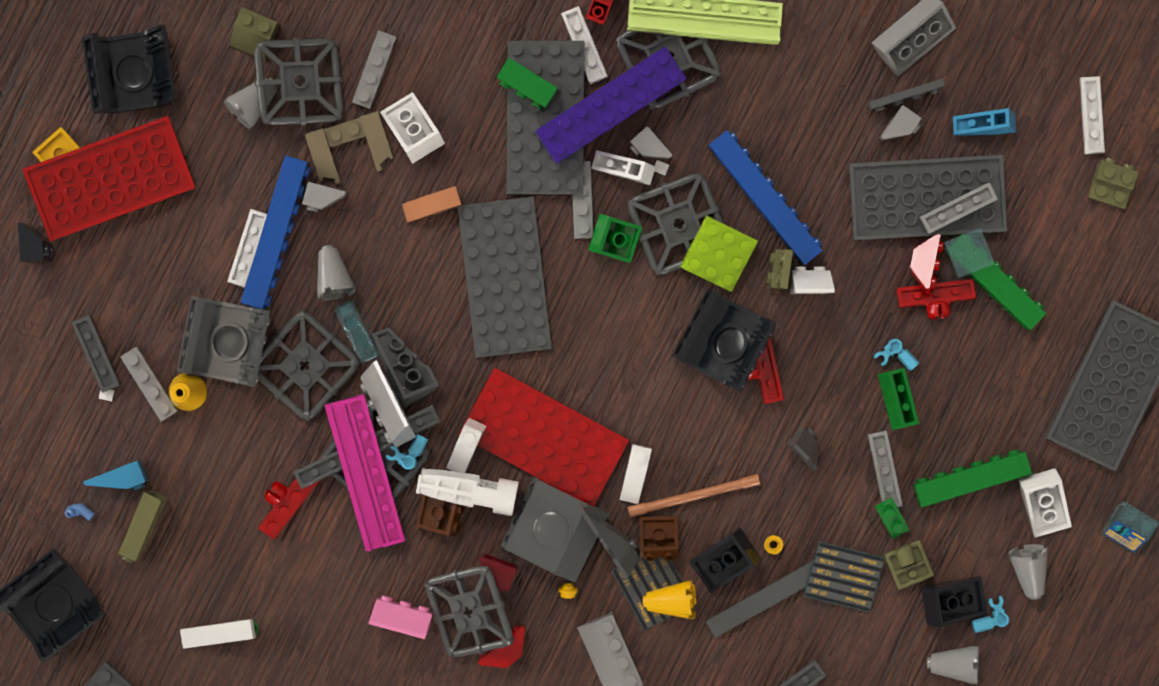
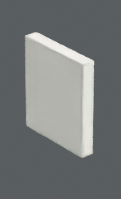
(661, 167)
(108, 395)

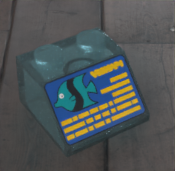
(1129, 527)

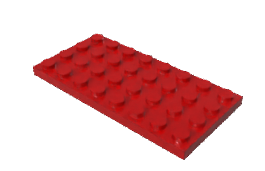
(109, 178)
(546, 437)

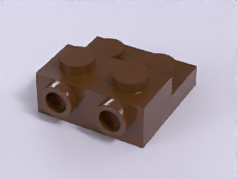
(439, 516)
(659, 538)

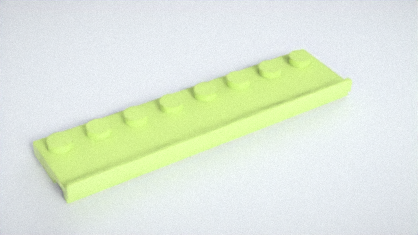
(709, 19)

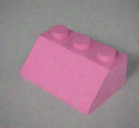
(401, 617)

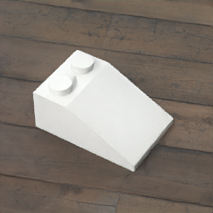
(412, 127)
(811, 281)
(1045, 502)

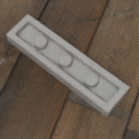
(374, 69)
(583, 207)
(958, 208)
(149, 383)
(884, 467)

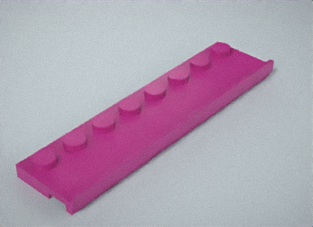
(364, 472)

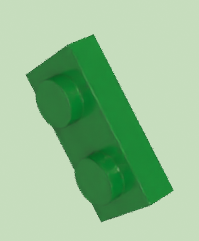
(892, 518)

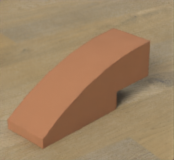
(431, 204)

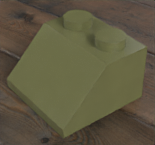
(251, 29)

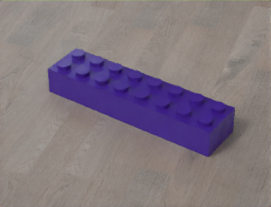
(610, 105)

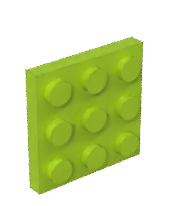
(719, 253)

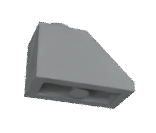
(901, 125)
(649, 146)
(321, 197)

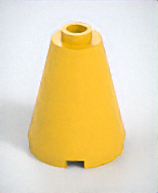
(187, 392)
(673, 600)

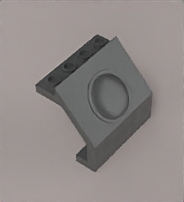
(223, 341)
(552, 530)

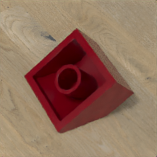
(502, 571)

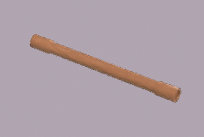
(743, 483)

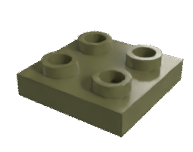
(908, 564)

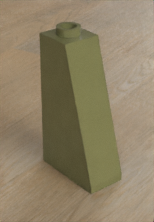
(142, 525)

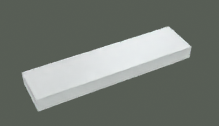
(579, 32)
(1092, 115)
(247, 248)
(217, 633)

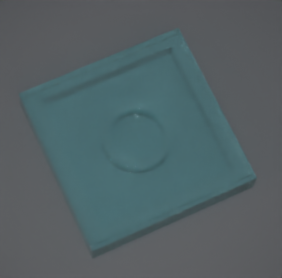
(969, 253)

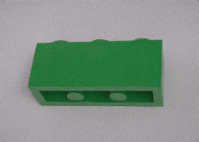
(527, 84)
(898, 399)

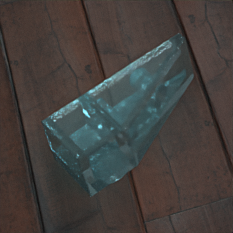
(356, 331)

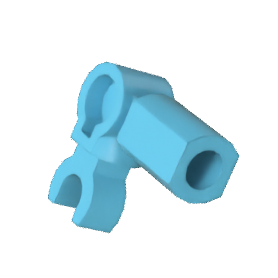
(895, 346)
(409, 460)
(986, 623)

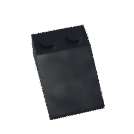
(725, 560)
(953, 601)

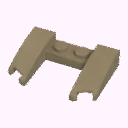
(324, 139)

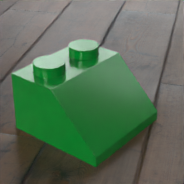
(615, 238)

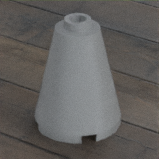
(246, 104)
(332, 275)
(1030, 568)
(956, 664)

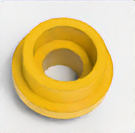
(777, 549)
(567, 590)

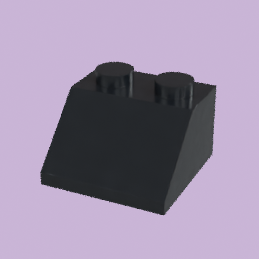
(33, 245)

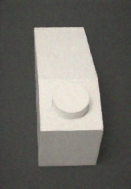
(623, 167)
(466, 446)
(635, 473)

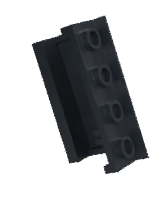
(129, 71)
(724, 340)
(50, 604)

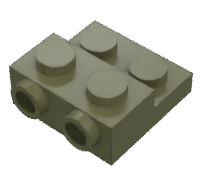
(1112, 183)
(780, 272)

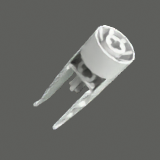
(468, 490)

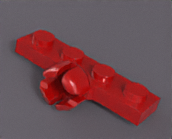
(939, 299)
(768, 376)
(284, 504)

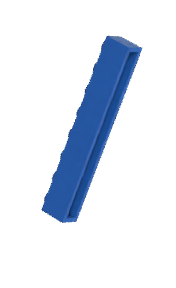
(765, 198)
(275, 232)

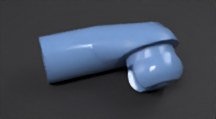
(79, 509)

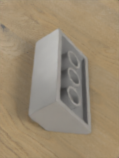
(914, 35)
(387, 405)
(609, 652)

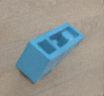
(985, 123)
(123, 477)

